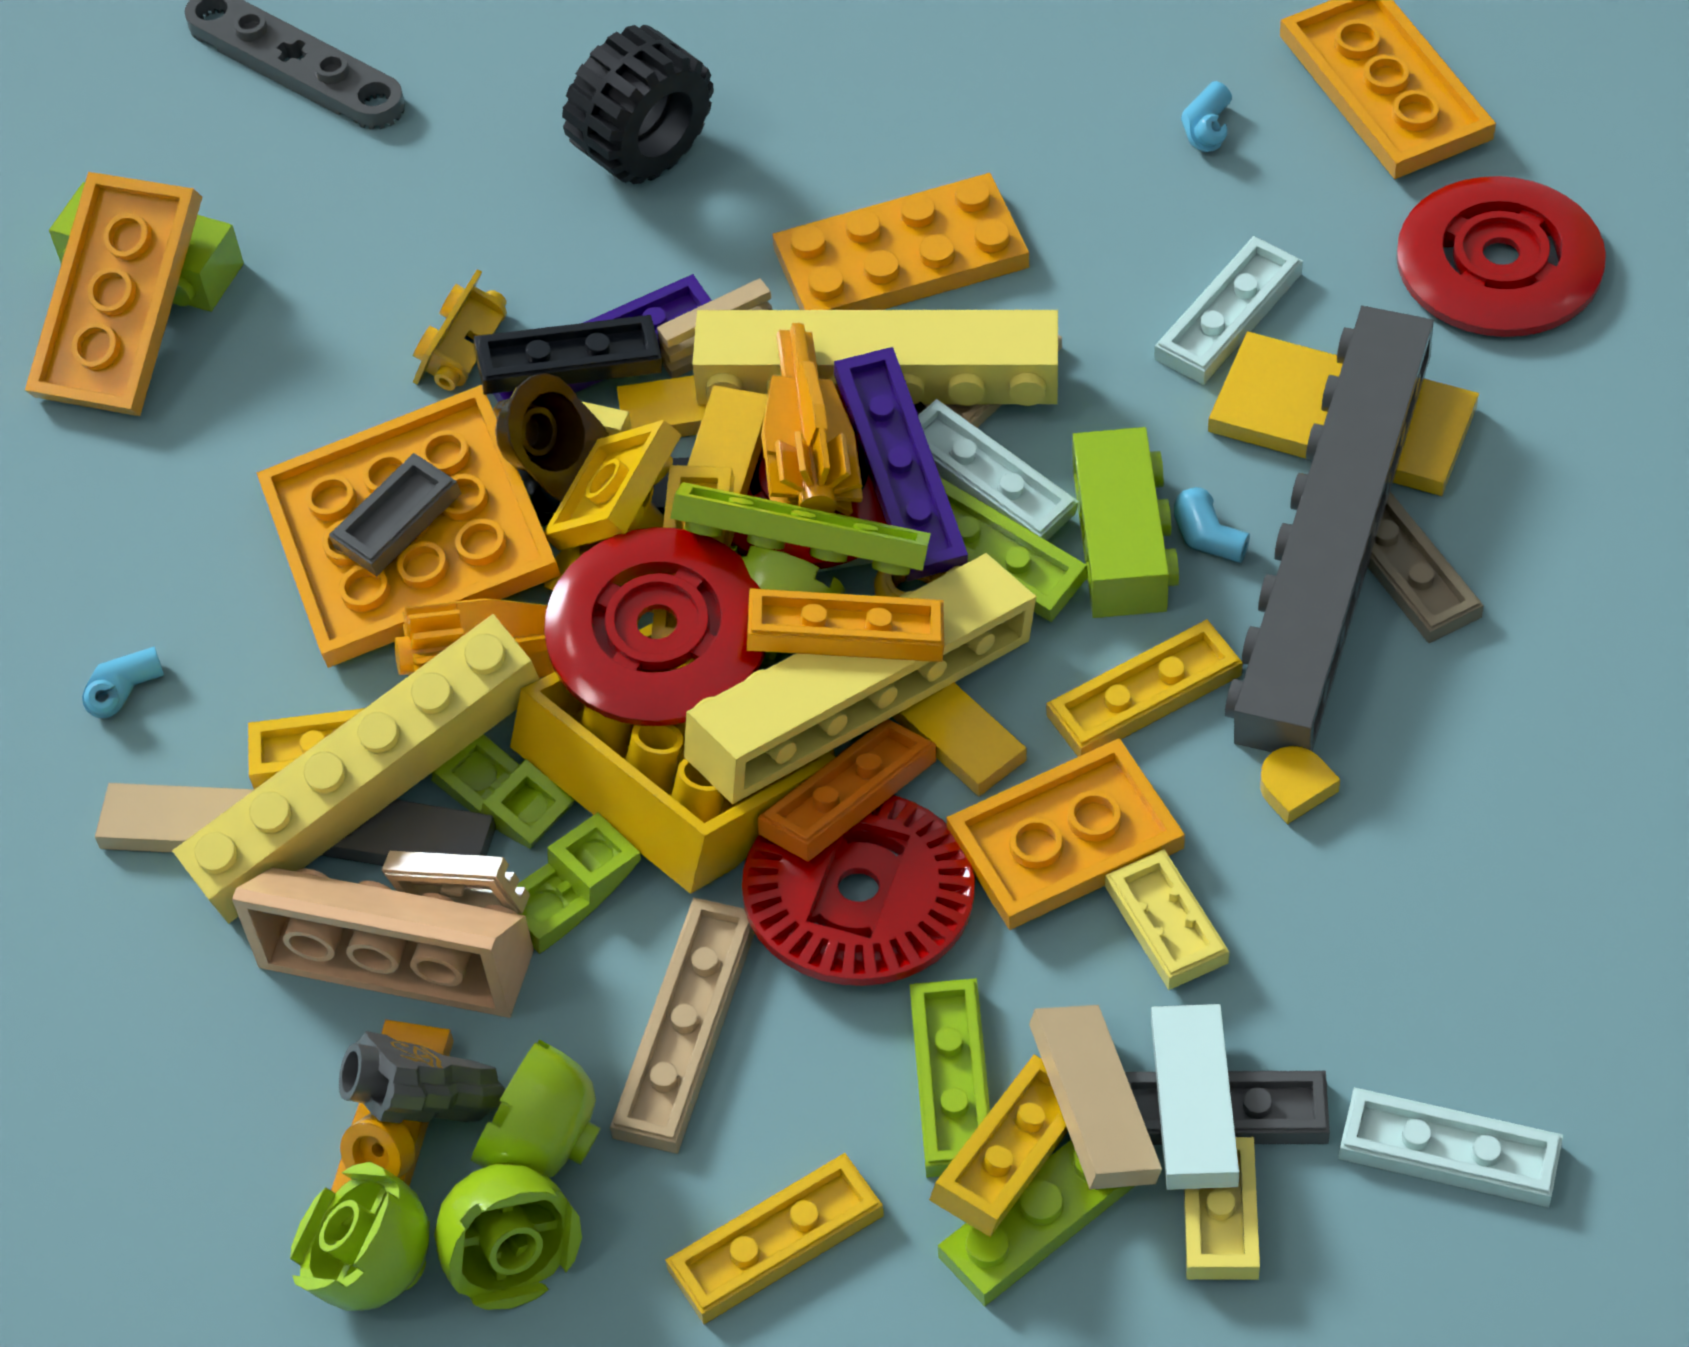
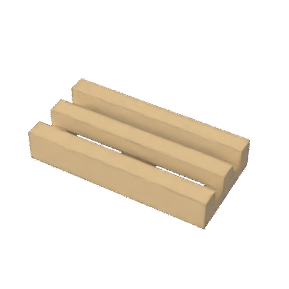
(678, 335)
(461, 878)

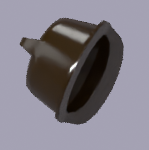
(547, 432)

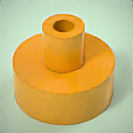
(378, 1142)

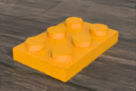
(1063, 832)

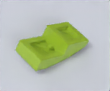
(494, 784)
(576, 880)

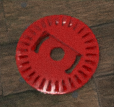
(1494, 297)
(596, 632)
(898, 932)

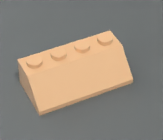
(386, 939)

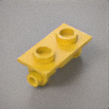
(446, 351)

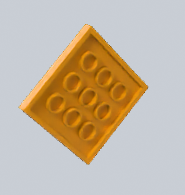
(474, 550)

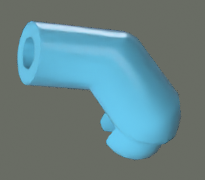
(1201, 117)
(1202, 528)
(115, 679)

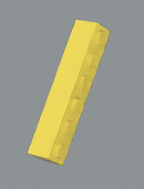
(942, 353)
(821, 701)
(361, 765)

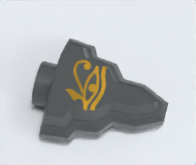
(416, 1083)

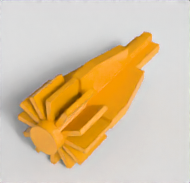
(808, 433)
(437, 626)

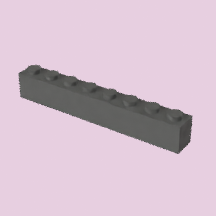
(1333, 532)

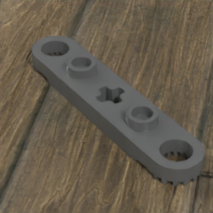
(321, 76)

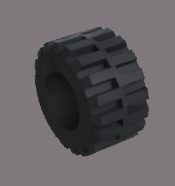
(637, 104)

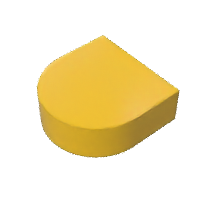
(1296, 781)

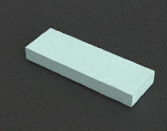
(1227, 310)
(993, 473)
(1194, 1097)
(1451, 1147)

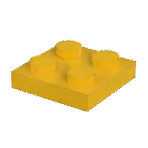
(613, 485)

